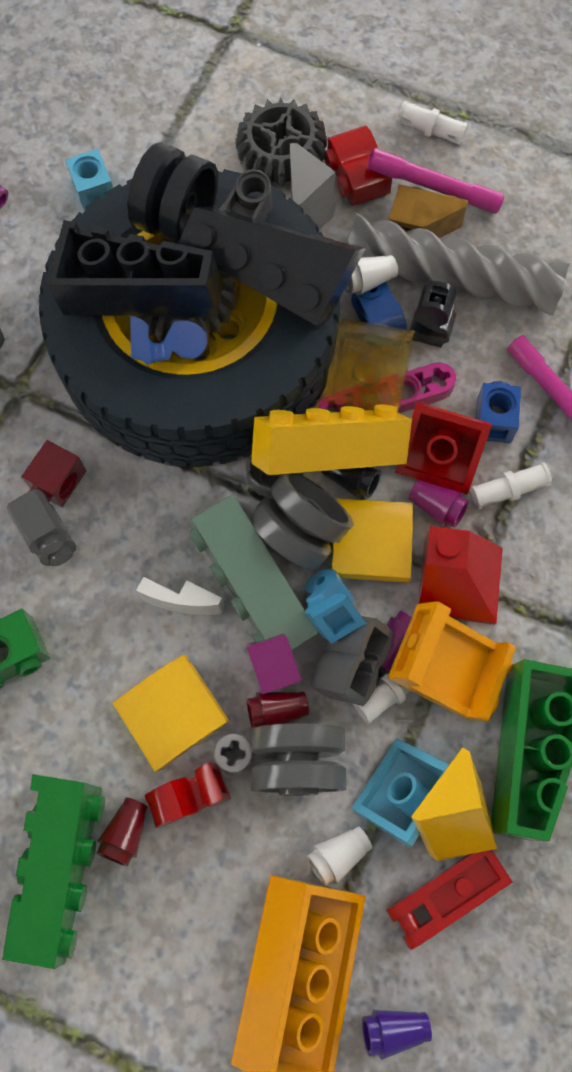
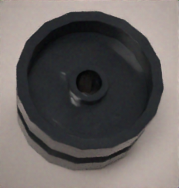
(168, 189)

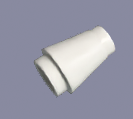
(371, 273)
(338, 855)

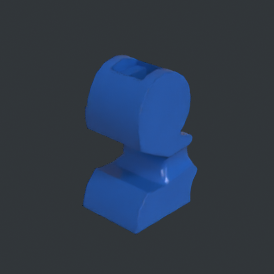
(183, 338)

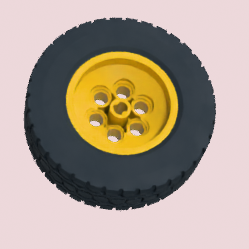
(179, 405)

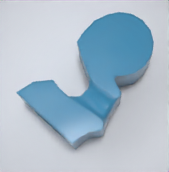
(331, 606)

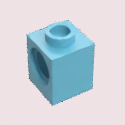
(89, 176)

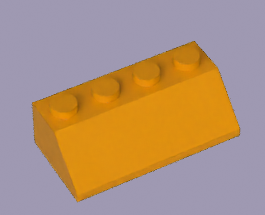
(299, 978)

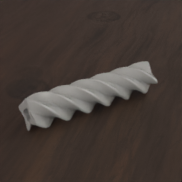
(454, 260)

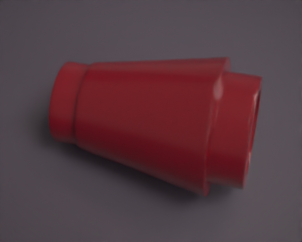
(276, 708)
(123, 833)

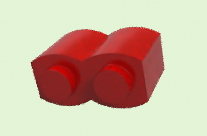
(348, 157)

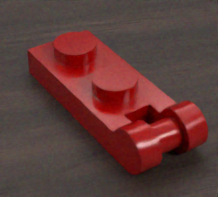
(450, 896)

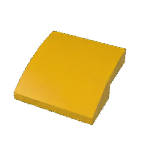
(377, 543)
(170, 712)

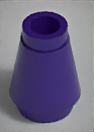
(394, 1032)

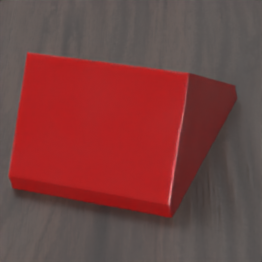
(444, 447)

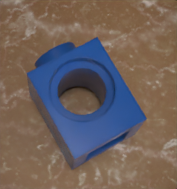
(507, 398)

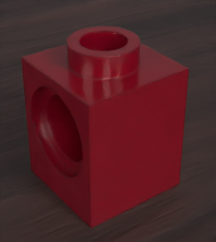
(54, 473)

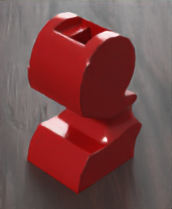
(187, 796)

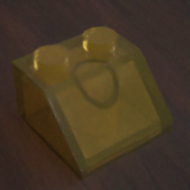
(368, 365)

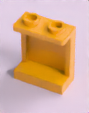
(451, 663)

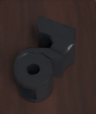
(434, 314)

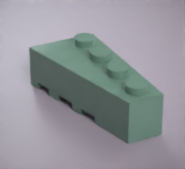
(249, 573)

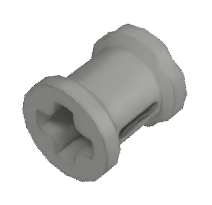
(227, 744)

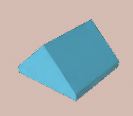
(398, 790)

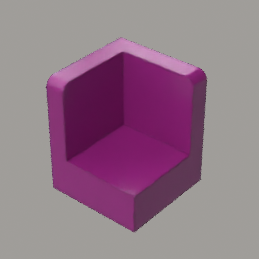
(273, 663)

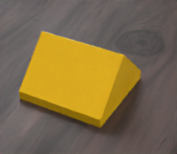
(456, 813)

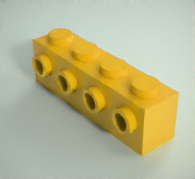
(330, 440)

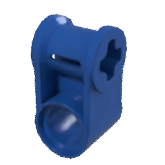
(379, 307)

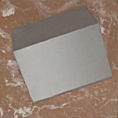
(311, 185)

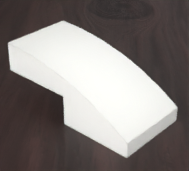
(190, 600)

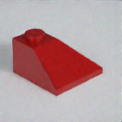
(461, 574)

